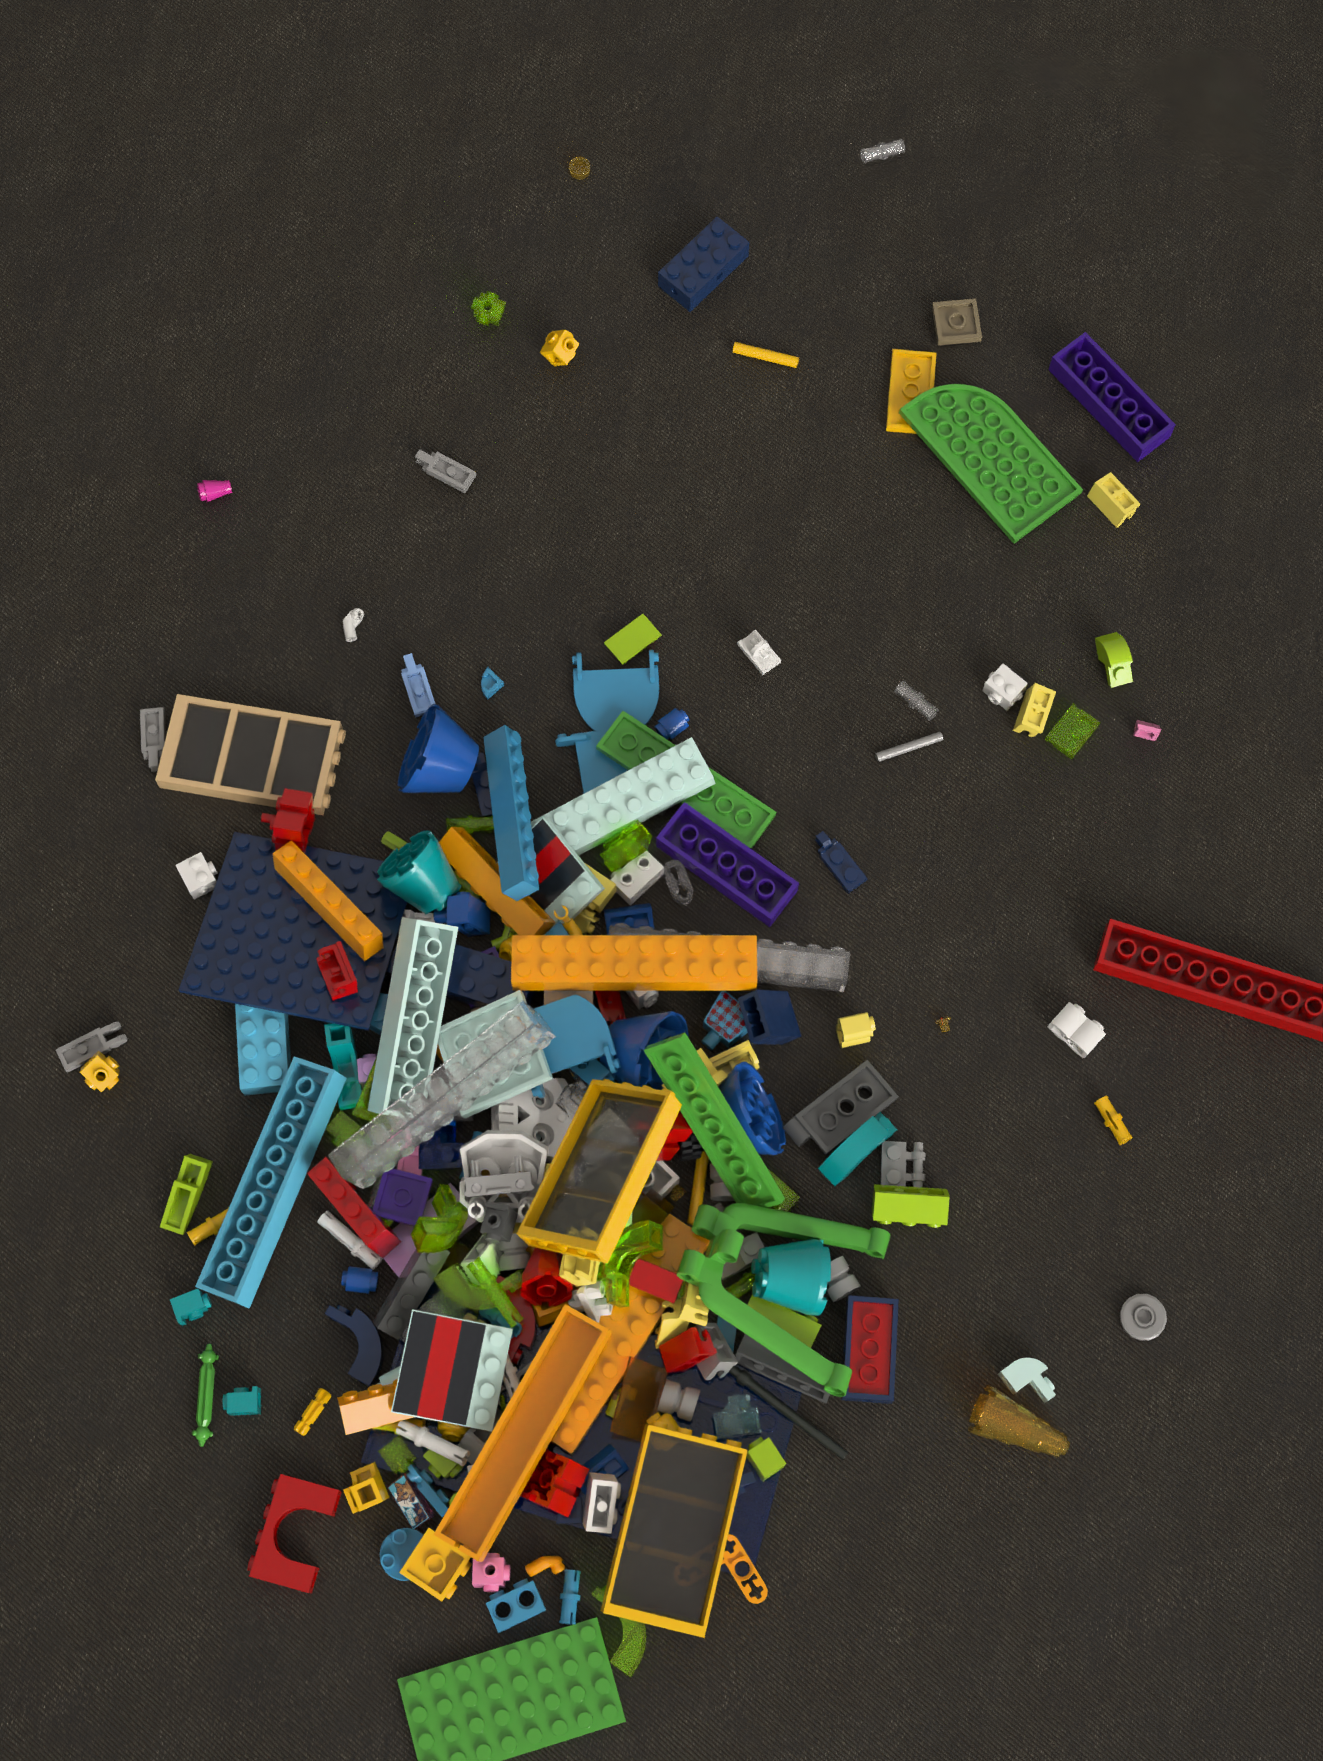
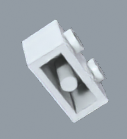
(637, 877)
(600, 1502)

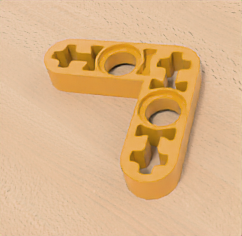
(732, 1559)

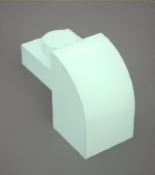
(1028, 1371)

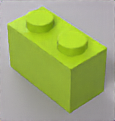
(765, 1458)

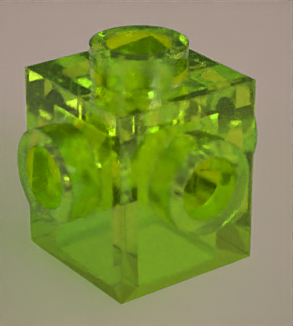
(488, 316)

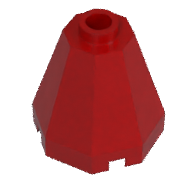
(542, 1279)

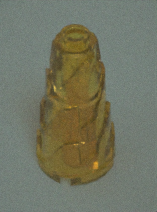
(1013, 1424)

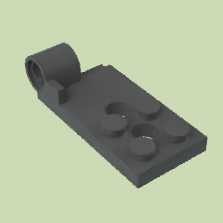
(828, 1123)

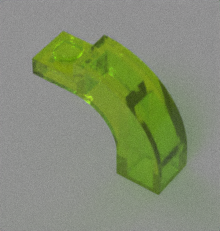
(440, 1232)
(633, 1243)
(466, 1293)
(633, 1643)

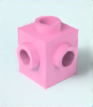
(492, 1582)

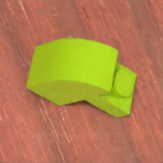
(1116, 656)

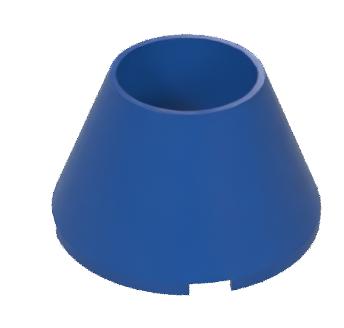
(438, 757)
(633, 1036)

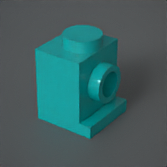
(190, 1305)
(242, 1401)

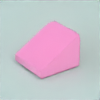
(1146, 730)

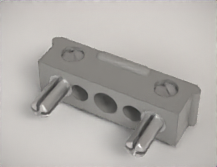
(500, 1183)

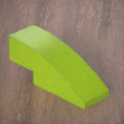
(185, 1193)

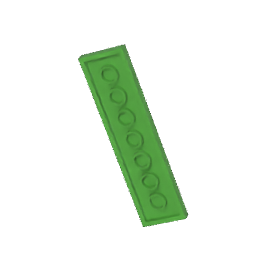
(723, 803)
(713, 1122)

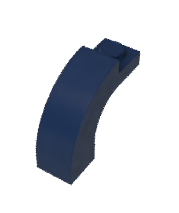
(370, 1352)

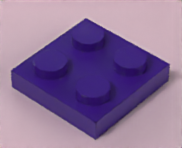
(402, 1196)

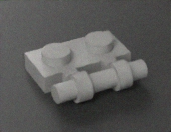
(894, 1164)

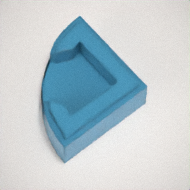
(490, 683)

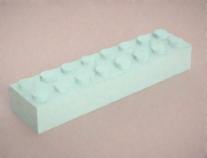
(632, 796)
(412, 1010)

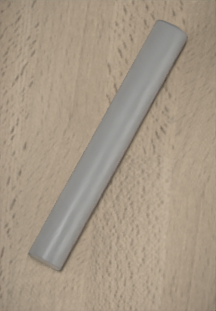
(909, 746)

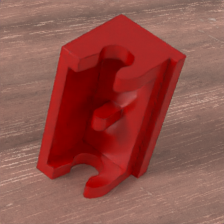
(336, 971)
(610, 1005)
(655, 1280)
(686, 1350)

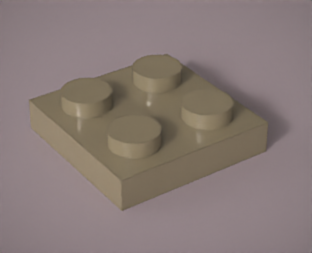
(956, 321)

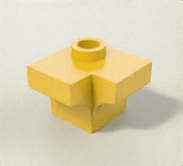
(367, 1488)

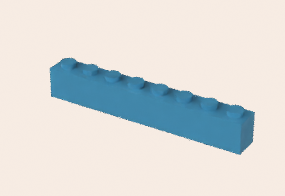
(511, 813)

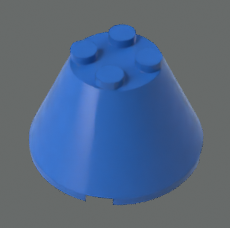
(754, 1109)

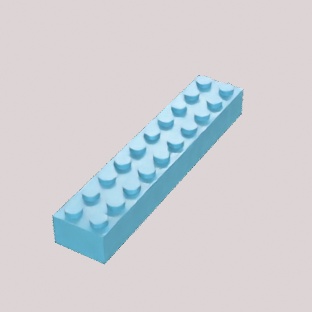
(271, 1182)

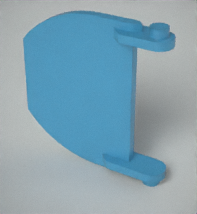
(606, 693)
(593, 765)
(579, 1034)

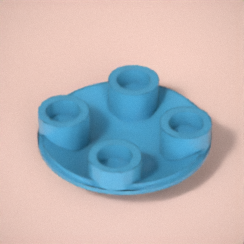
(397, 1549)

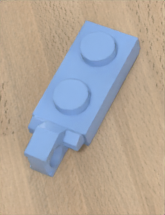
(417, 686)

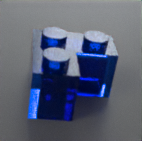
(441, 1150)

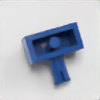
(466, 913)

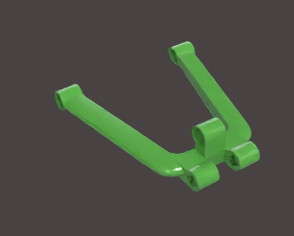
(725, 1246)

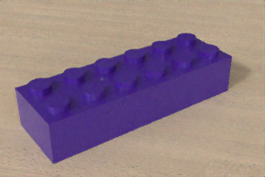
(1111, 397)
(727, 864)

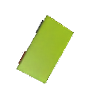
(632, 639)

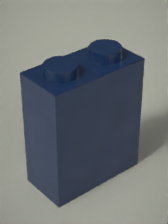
(769, 1017)

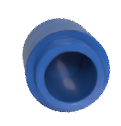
(672, 724)
(359, 1280)

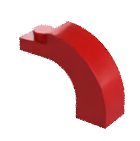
(528, 1332)

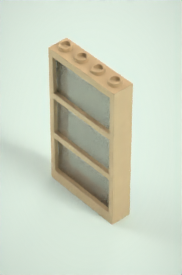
(248, 752)

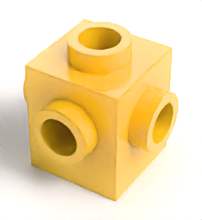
(559, 347)
(97, 1064)

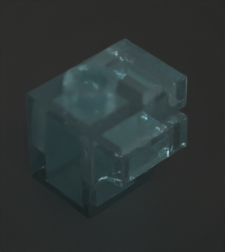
(737, 1418)

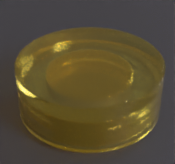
(579, 168)

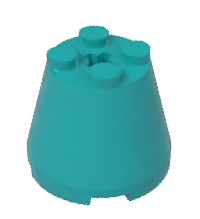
(420, 873)
(793, 1275)

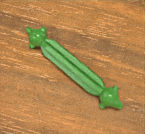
(205, 1395)

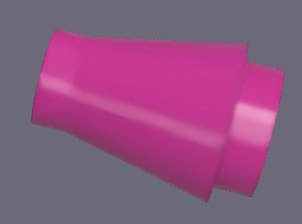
(213, 489)

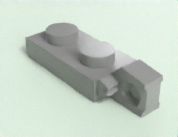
(446, 470)
(152, 735)

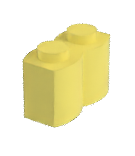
(855, 1029)

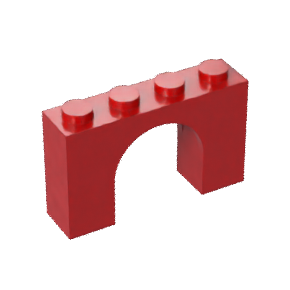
(355, 1211)
(270, 1562)

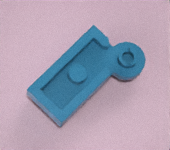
(437, 1499)

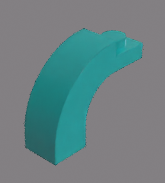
(344, 1061)
(857, 1148)

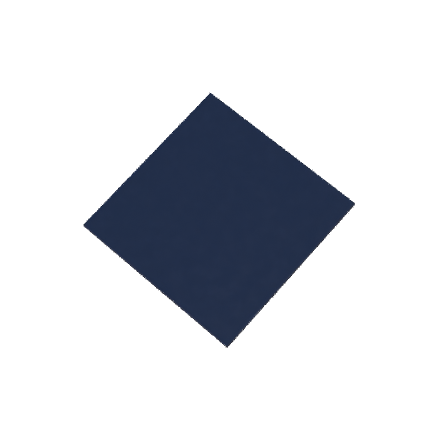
(265, 938)

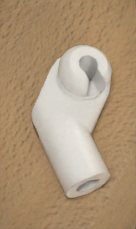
(350, 622)

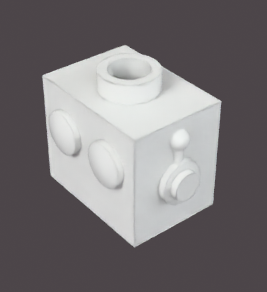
(1004, 687)
(197, 875)

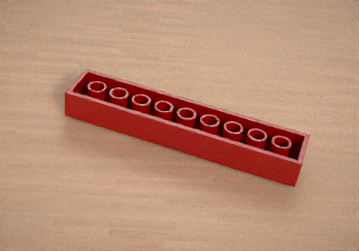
(1211, 978)

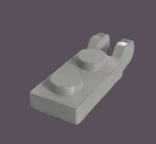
(82, 1049)

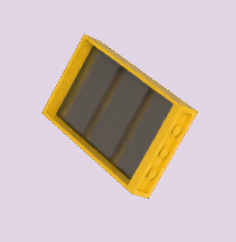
(599, 1169)
(674, 1529)

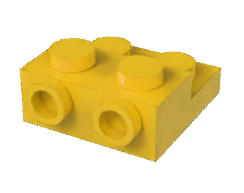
(436, 1566)

